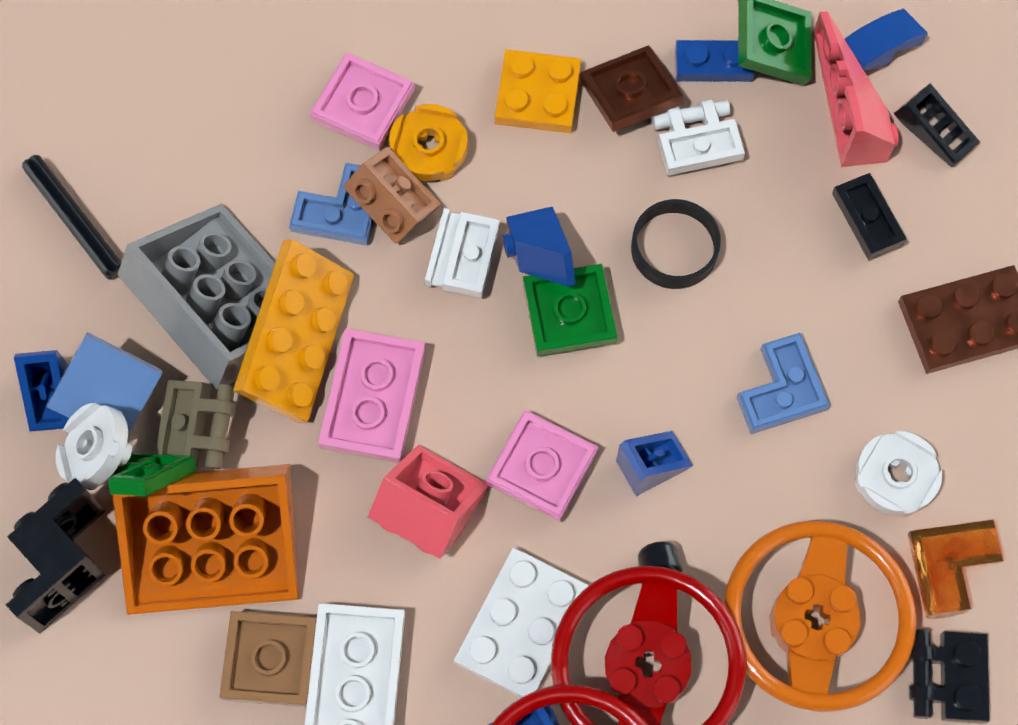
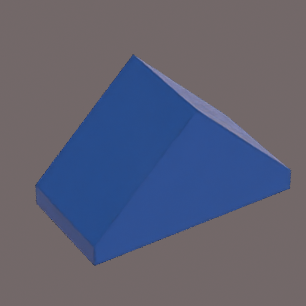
(38, 378)
(651, 460)

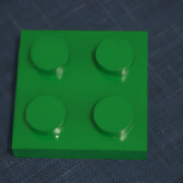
(775, 39)
(571, 315)

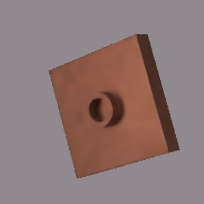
(631, 88)

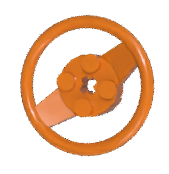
(823, 590)

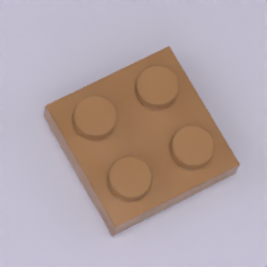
(268, 659)

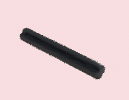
(72, 216)

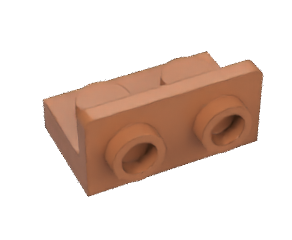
(391, 194)

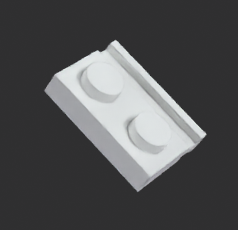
(462, 253)

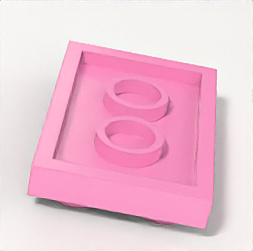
(372, 395)

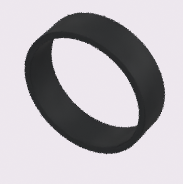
(682, 207)

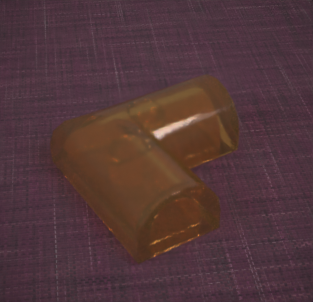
(939, 560)

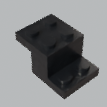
(49, 545)

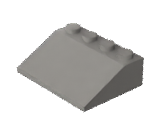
(202, 287)

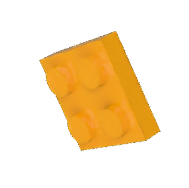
(537, 91)

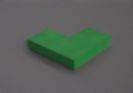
(149, 473)

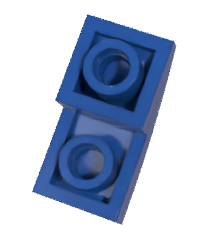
(883, 37)

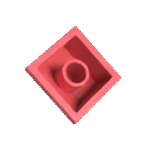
(427, 501)

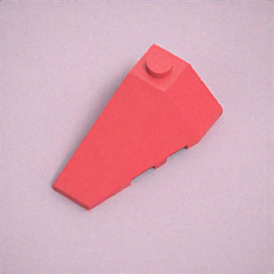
(855, 108)

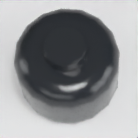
(660, 555)

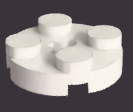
(93, 445)
(921, 468)

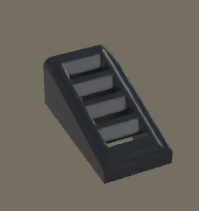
(918, 124)

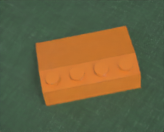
(209, 541)

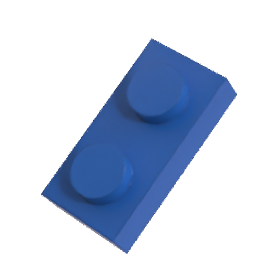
(709, 62)

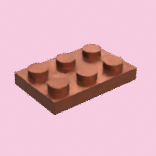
(964, 319)

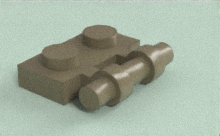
(185, 417)

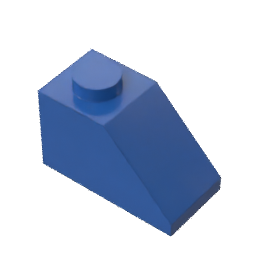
(539, 246)

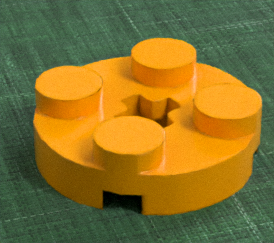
(449, 134)

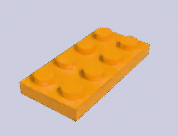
(294, 332)

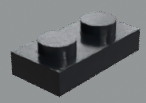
(869, 216)

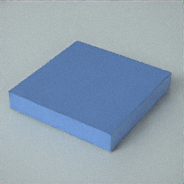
(107, 377)

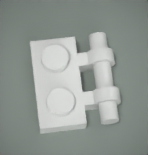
(698, 146)

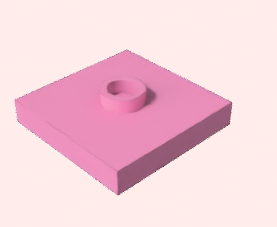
(362, 101)
(541, 465)

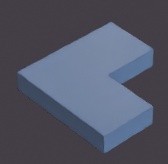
(332, 216)
(794, 389)

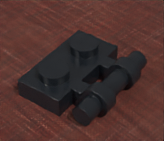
(963, 676)

